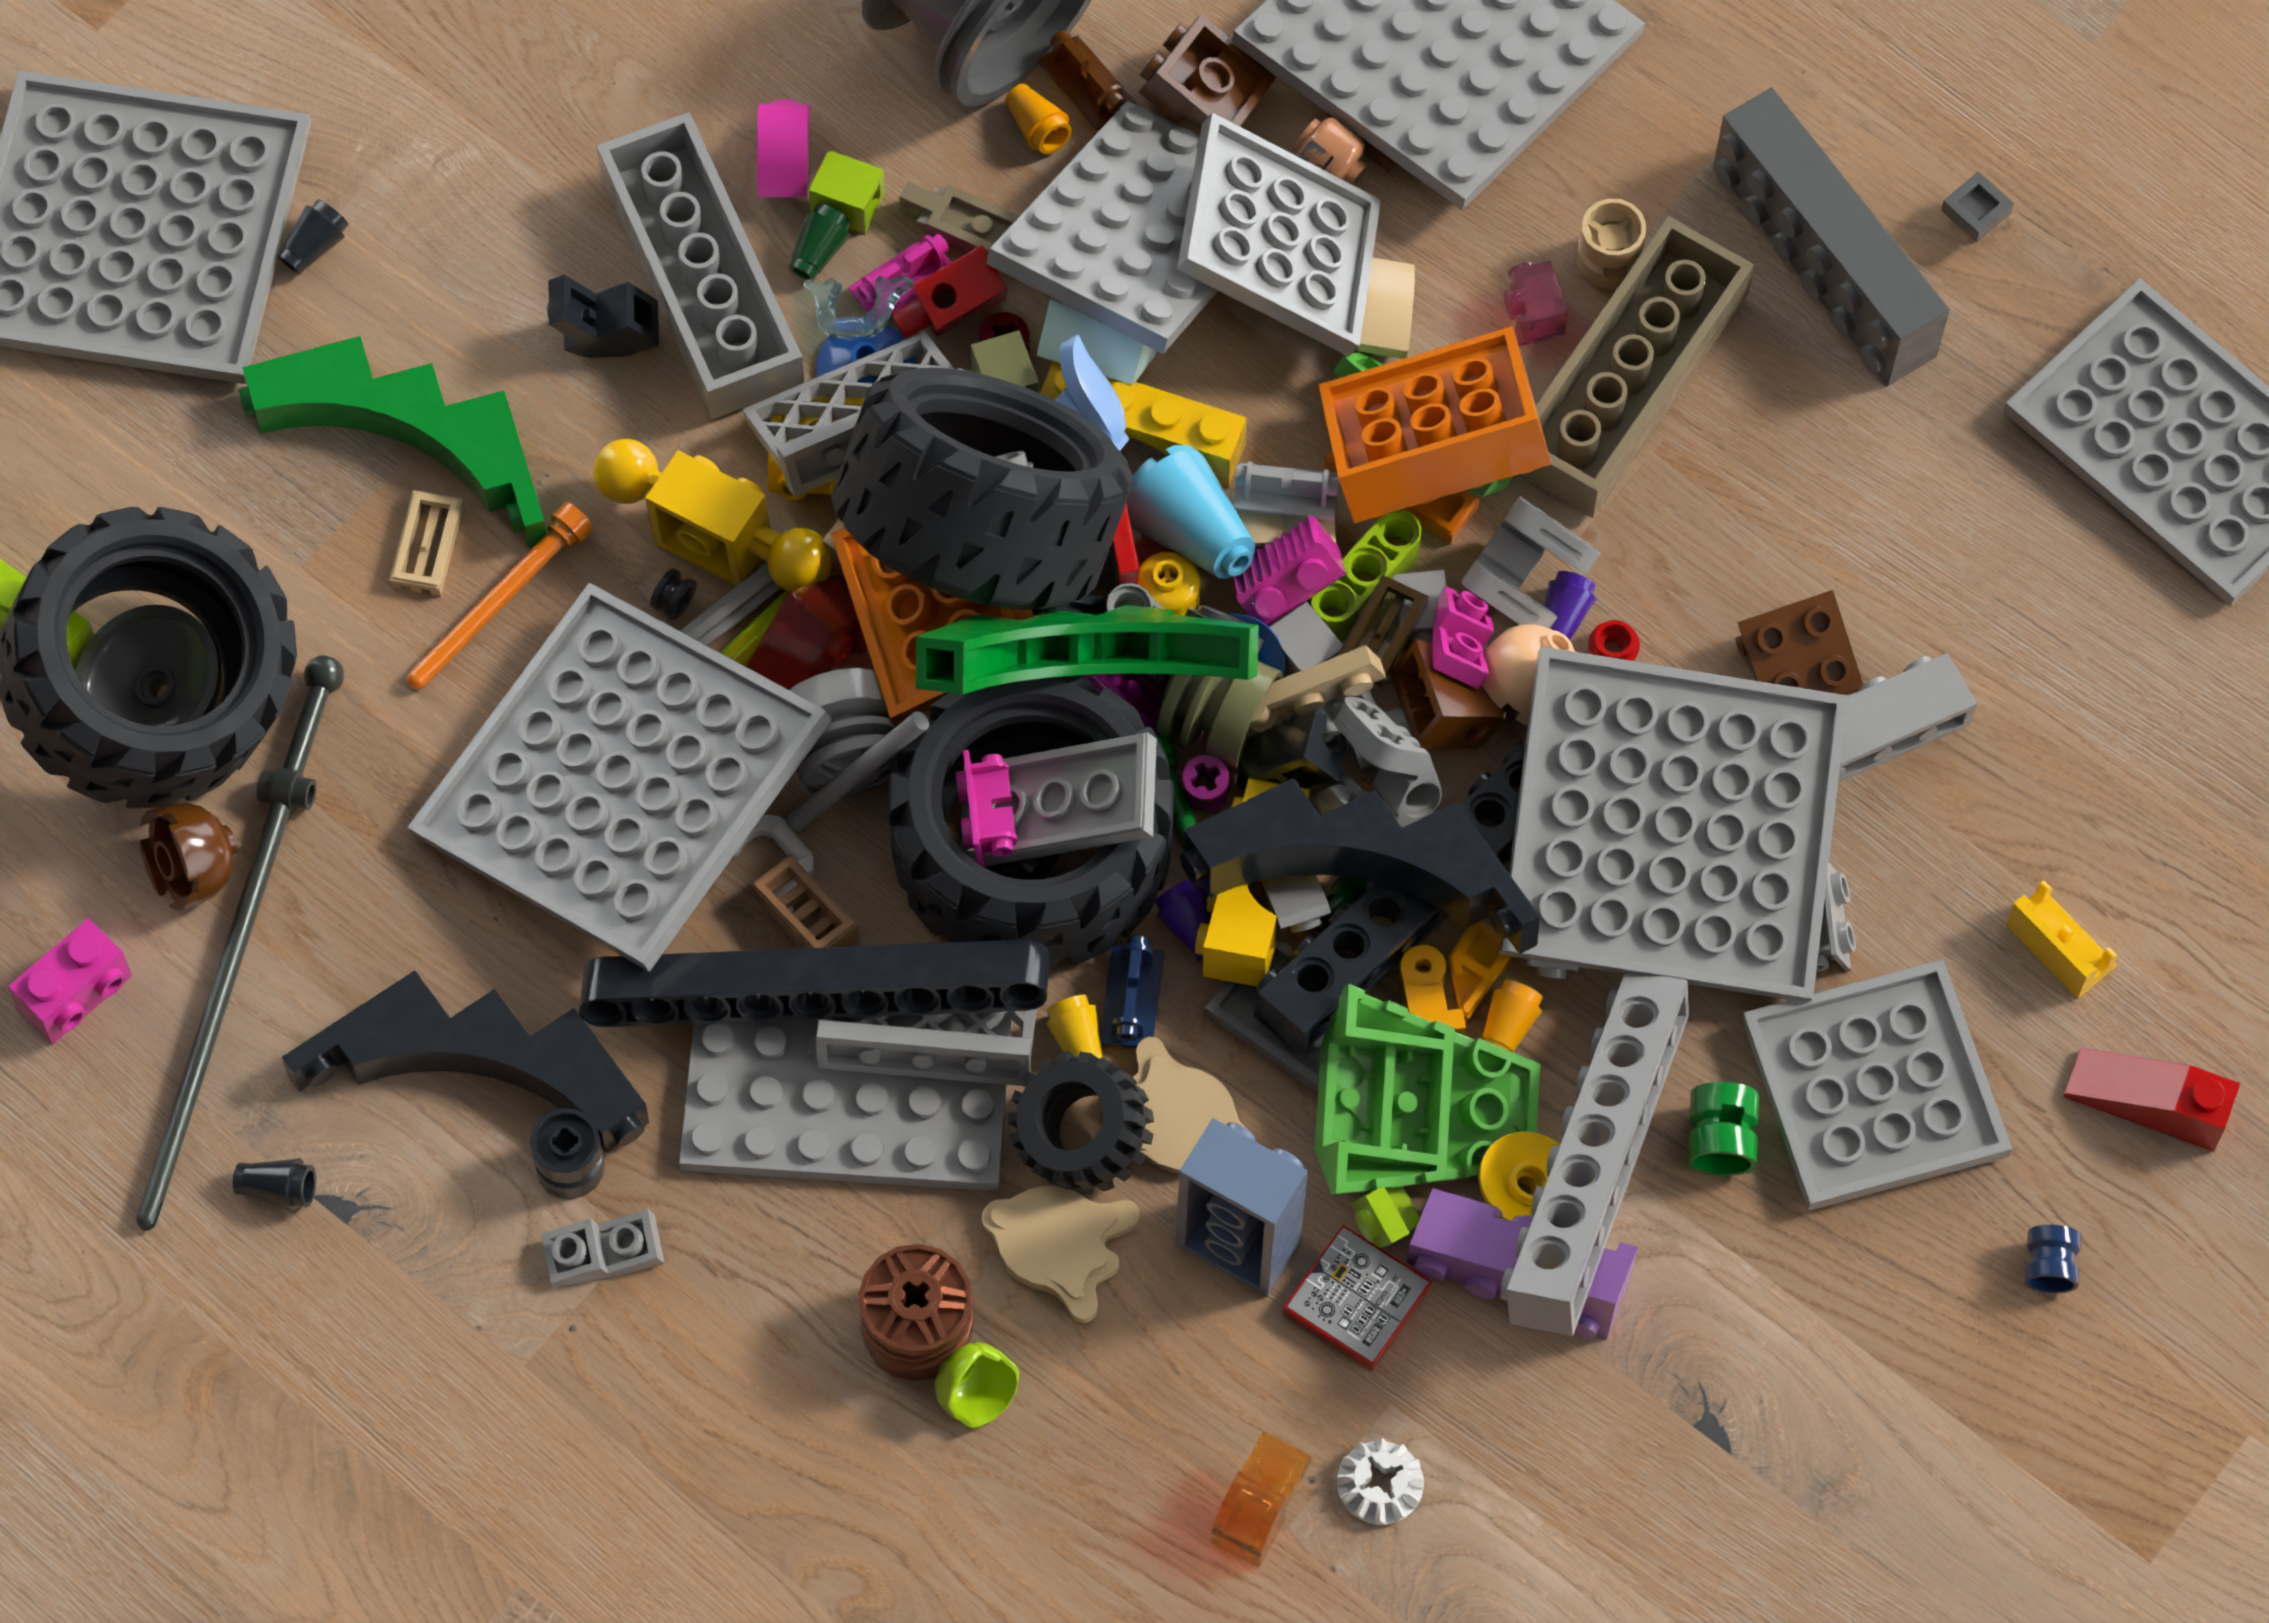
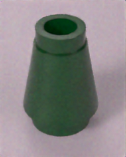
(819, 240)

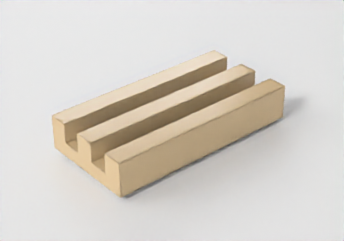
(418, 580)

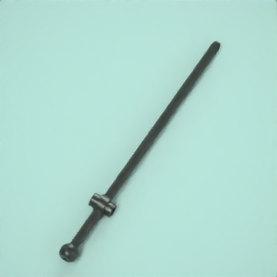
(285, 792)

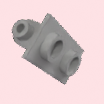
(1285, 491)
(1836, 934)

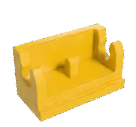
(2059, 941)

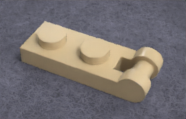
(1310, 688)

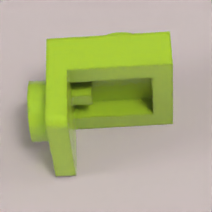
(1385, 1215)

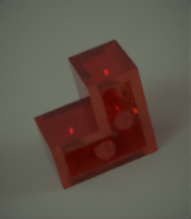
(809, 634)

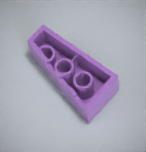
(1476, 1246)

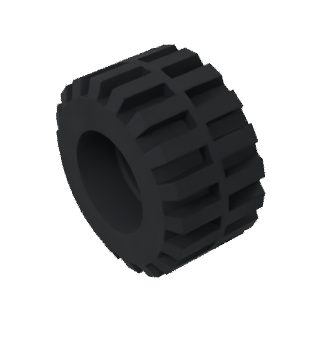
(1047, 1100)

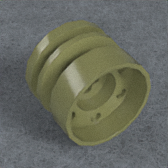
(1217, 706)

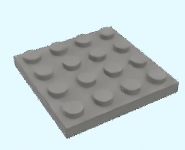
(1279, 234)
(1876, 1085)

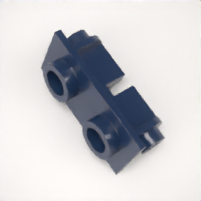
(1131, 993)

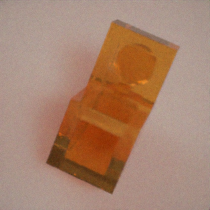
(1258, 1499)

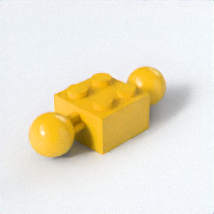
(710, 516)

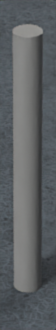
(858, 771)

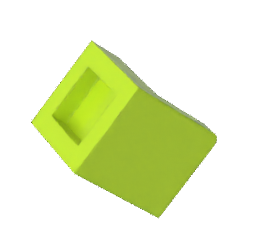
(849, 188)

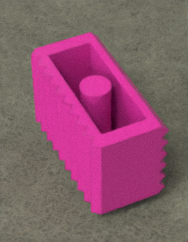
(1289, 572)

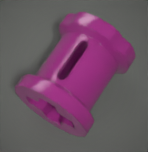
(1213, 770)

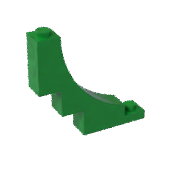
(337, 389)

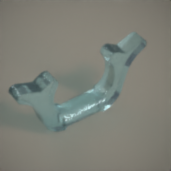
(871, 323)

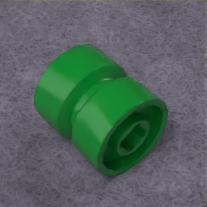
(1723, 1128)

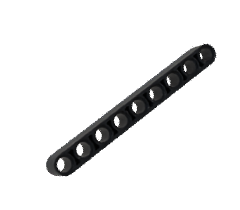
(817, 983)

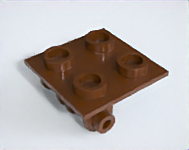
(1801, 646)

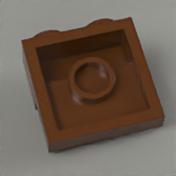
(1204, 76)

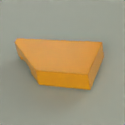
(1476, 967)

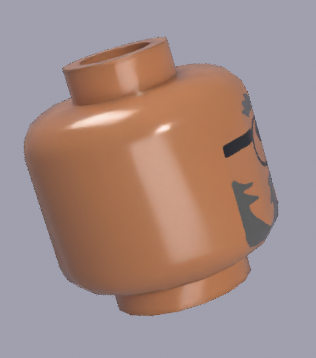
(1332, 149)

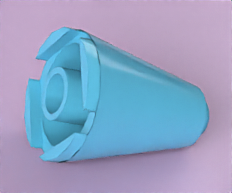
(1189, 513)

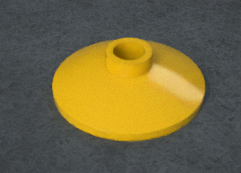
(1511, 1161)

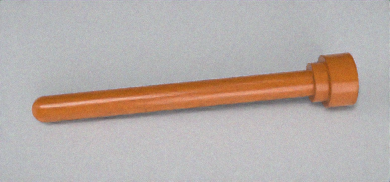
(567, 527)

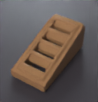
(845, 929)

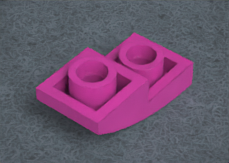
(1459, 636)

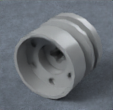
(857, 724)

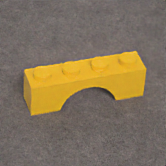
(1172, 420)
(1241, 932)

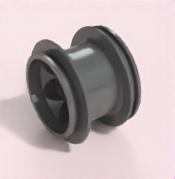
(982, 42)

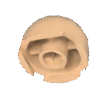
(1513, 663)

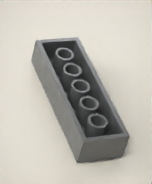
(1829, 237)

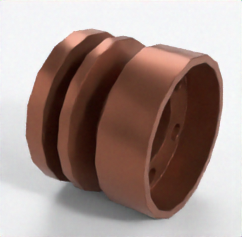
(913, 1339)

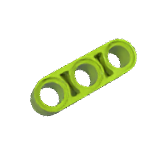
(1374, 556)

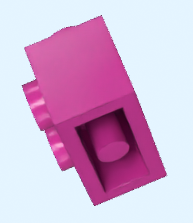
(70, 981)

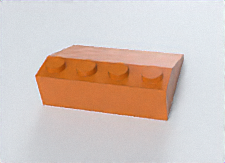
(1433, 425)
(892, 616)

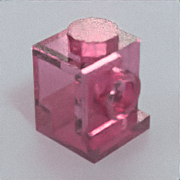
(1535, 302)

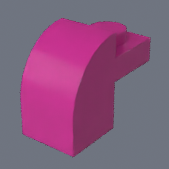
(783, 149)

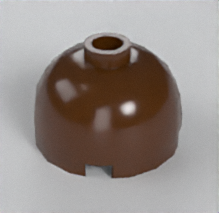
(187, 853)

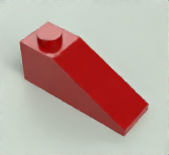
(2155, 1094)

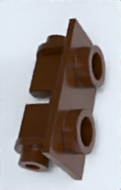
(1084, 78)

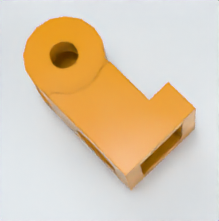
(1423, 987)

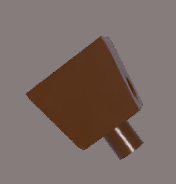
(1441, 708)

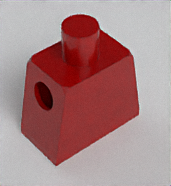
(967, 280)

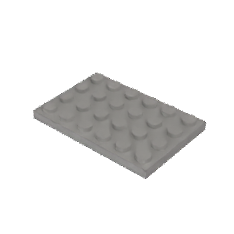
(1114, 230)
(2163, 435)
(771, 1113)

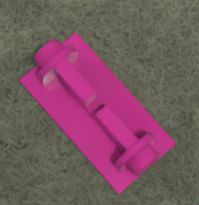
(914, 262)
(987, 827)

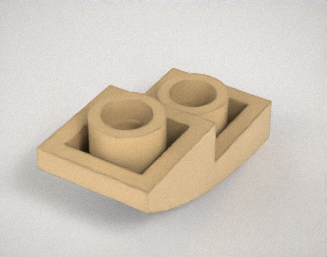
(1388, 309)

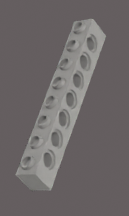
(1596, 1153)

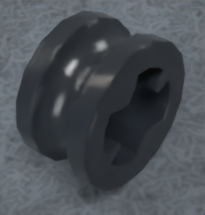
(673, 594)

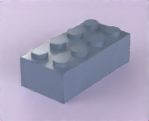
(1241, 1205)

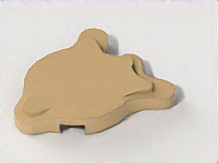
(1181, 1104)
(1058, 1241)

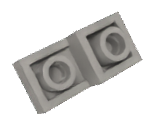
(1296, 901)
(602, 1250)

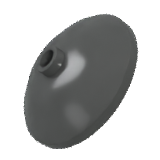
(148, 650)

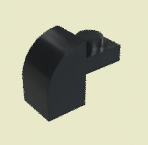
(605, 322)

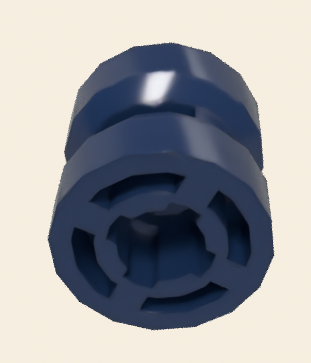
(2052, 1258)

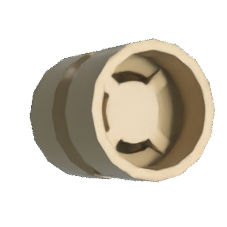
(1610, 242)

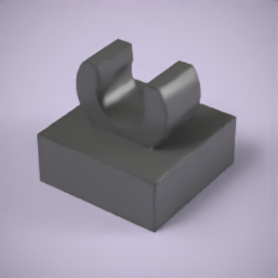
(1977, 206)

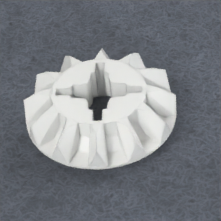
(1373, 1504)

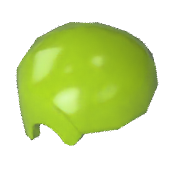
(976, 1384)

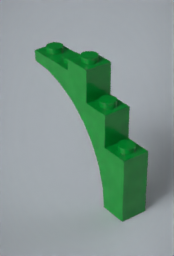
(1063, 643)

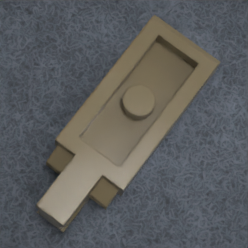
(956, 216)

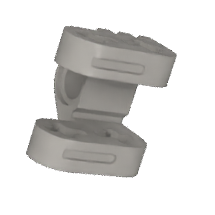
(1515, 553)
(1405, 771)

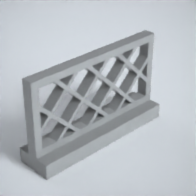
(819, 450)
(928, 1050)

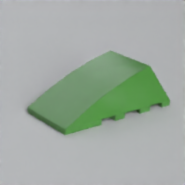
(1412, 1097)

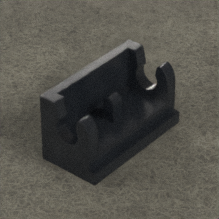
(1296, 752)

